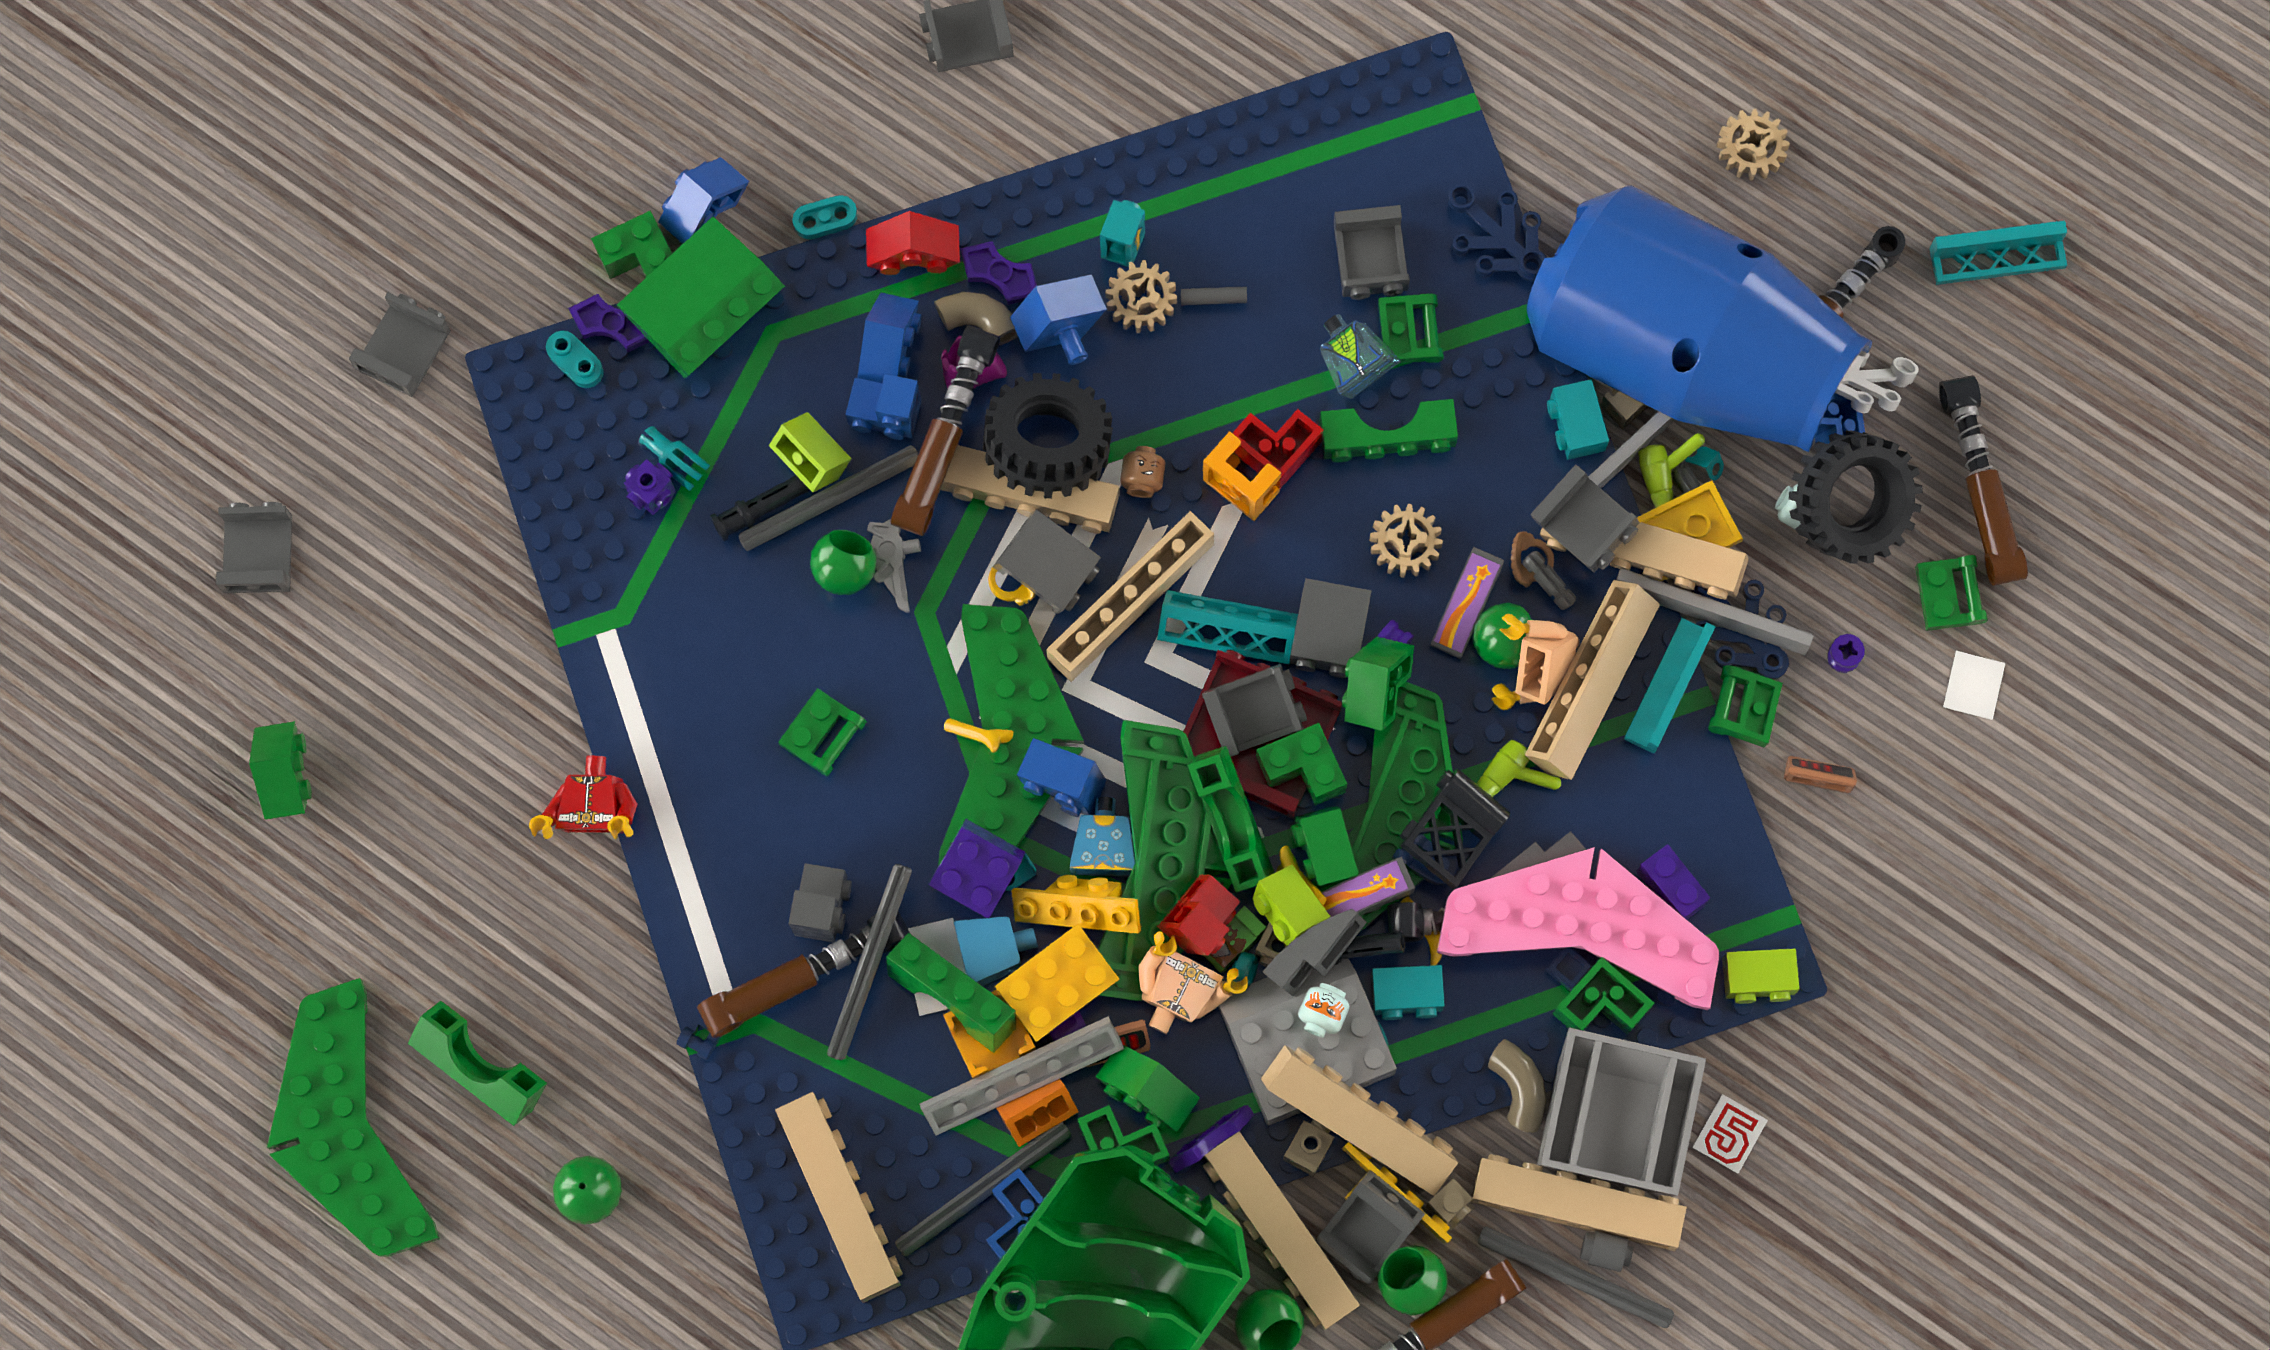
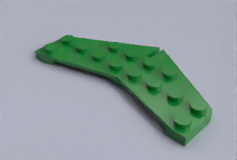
(1014, 694)
(1403, 780)
(1171, 840)
(338, 1149)

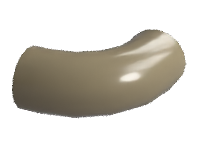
(976, 310)
(1524, 1083)

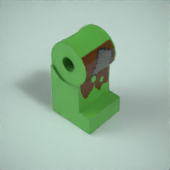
(1242, 936)

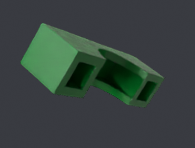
(1348, 436)
(1242, 843)
(978, 1010)
(445, 1041)

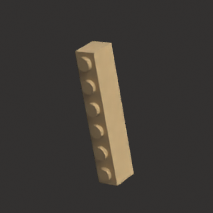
(972, 478)
(1679, 558)
(1130, 596)
(1592, 679)
(1359, 1119)
(838, 1198)
(1578, 1203)
(1281, 1231)

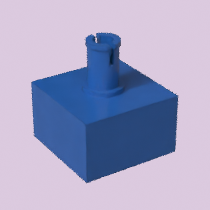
(1059, 315)

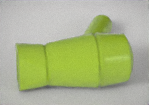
(1657, 467)
(1511, 764)

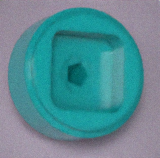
(1247, 966)

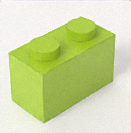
(810, 452)
(1288, 904)
(1760, 975)

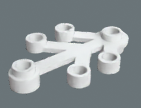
(1900, 374)

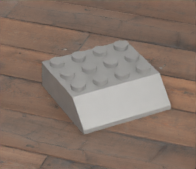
(1268, 1018)
(1621, 1112)

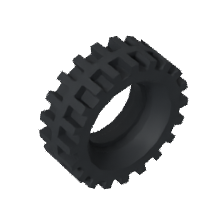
(1042, 467)
(1890, 507)

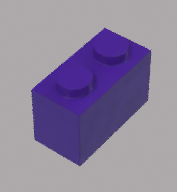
(1673, 882)

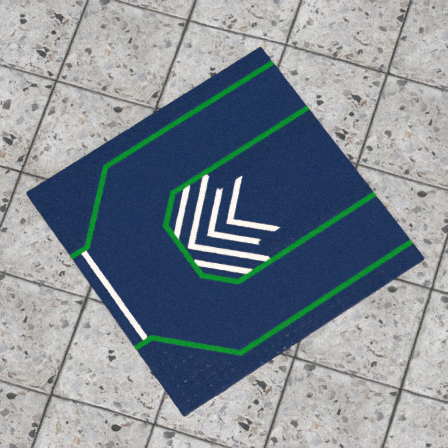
(708, 652)

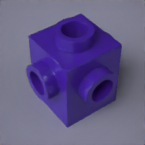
(656, 494)

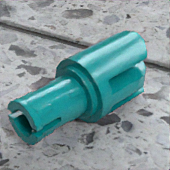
(672, 455)

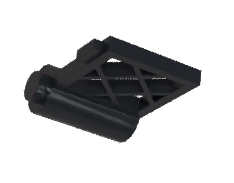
(1465, 804)

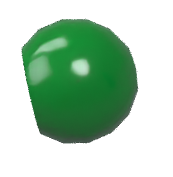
(843, 562)
(1492, 643)
(596, 1199)
(1412, 1280)
(1269, 1321)

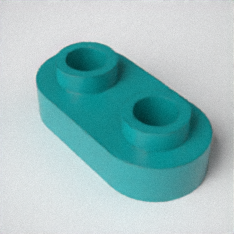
(824, 213)
(573, 358)

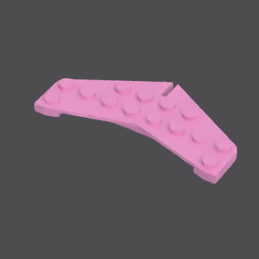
(1605, 915)

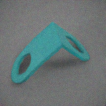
(1707, 459)
(1024, 872)

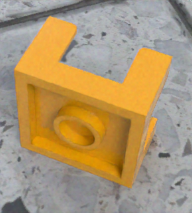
(1245, 495)
(978, 1057)

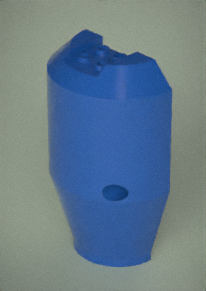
(1690, 320)

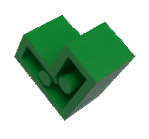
(632, 245)
(1374, 682)
(1306, 755)
(277, 769)
(1326, 844)
(1606, 992)
(1148, 1088)
(1103, 1132)

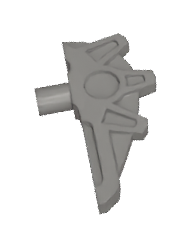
(890, 557)

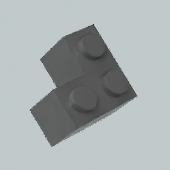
(818, 903)

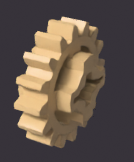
(1746, 156)
(1151, 304)
(1418, 540)

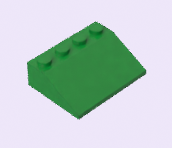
(700, 296)

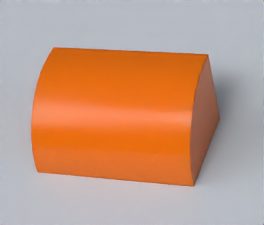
(1037, 1111)

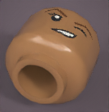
(1142, 472)

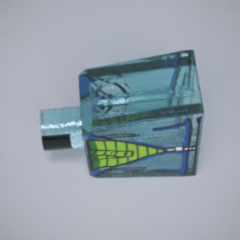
(1355, 356)

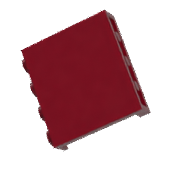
(1319, 707)

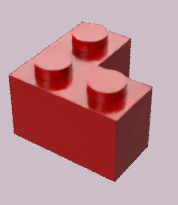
(912, 241)
(1283, 449)
(1201, 917)

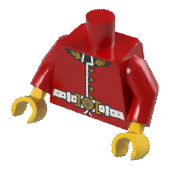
(589, 804)

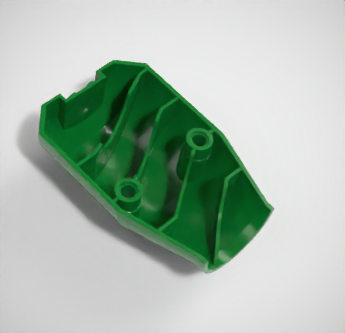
(1075, 1257)

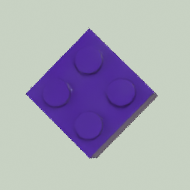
(977, 868)

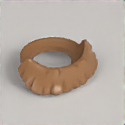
(1520, 543)

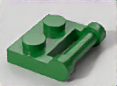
(1399, 327)
(1940, 596)
(1755, 710)
(814, 725)

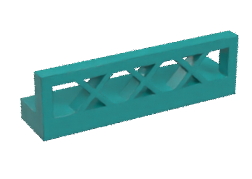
(1999, 240)
(1231, 616)
(1668, 685)

